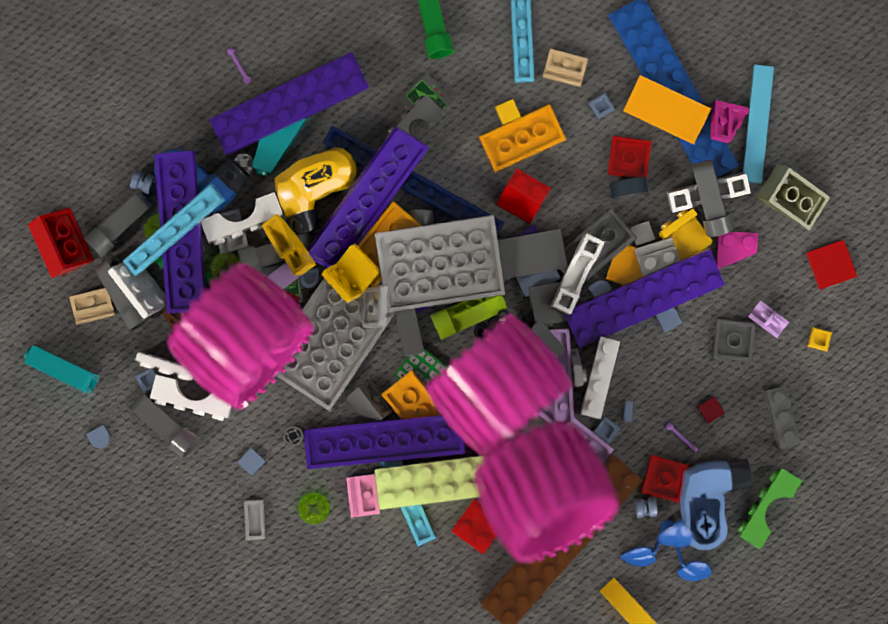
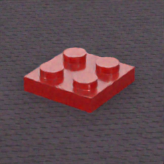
(475, 527)

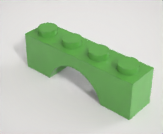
(755, 528)

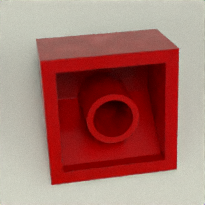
(523, 196)

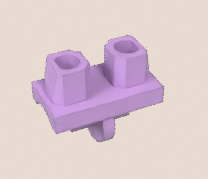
(768, 319)

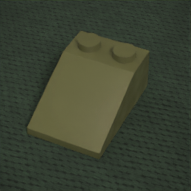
(793, 196)

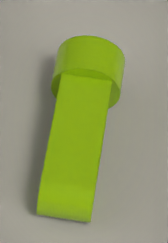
(466, 314)

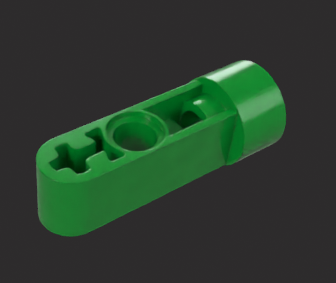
(437, 42)

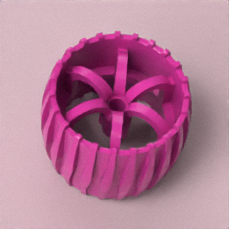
(240, 335)
(498, 385)
(545, 490)

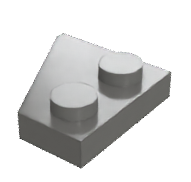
(578, 374)

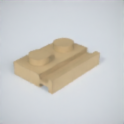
(565, 67)
(92, 306)

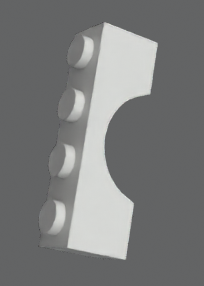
(689, 196)
(218, 228)
(576, 273)
(600, 378)
(167, 391)

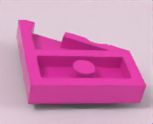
(726, 120)
(735, 247)

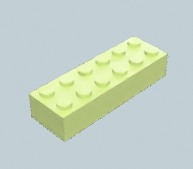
(427, 483)

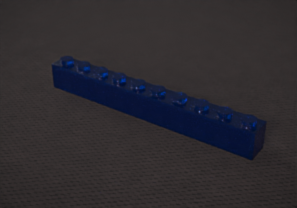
(414, 184)

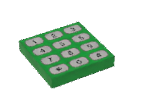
(423, 364)

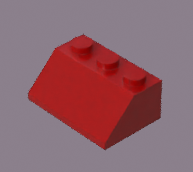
(60, 242)

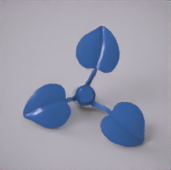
(675, 535)

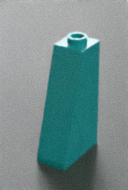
(274, 148)
(61, 369)

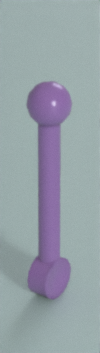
(246, 79)
(669, 426)

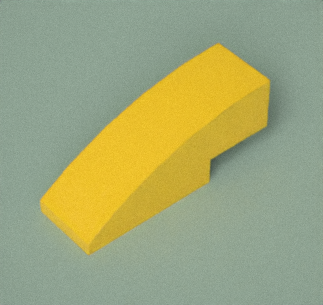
(288, 245)
(625, 603)

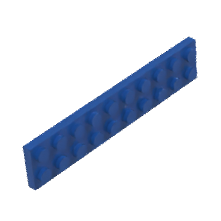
(660, 64)

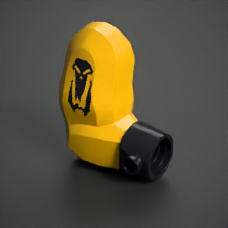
(311, 181)

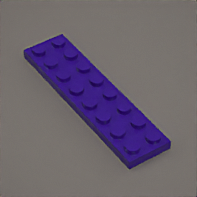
(289, 103)
(367, 197)
(184, 260)
(644, 297)
(381, 442)

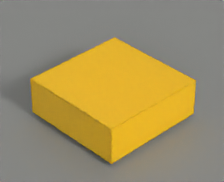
(507, 112)
(819, 339)

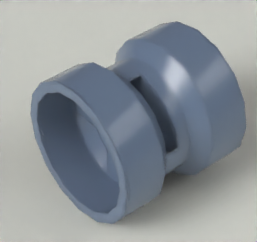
(142, 181)
(641, 509)

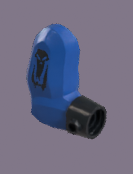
(226, 179)

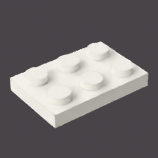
(139, 289)
(165, 366)

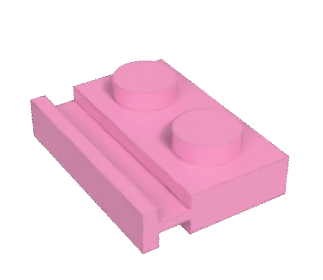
(363, 495)

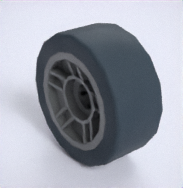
(628, 187)

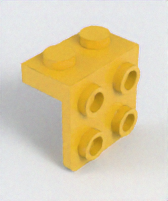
(687, 234)
(351, 274)

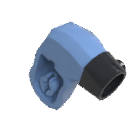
(704, 501)

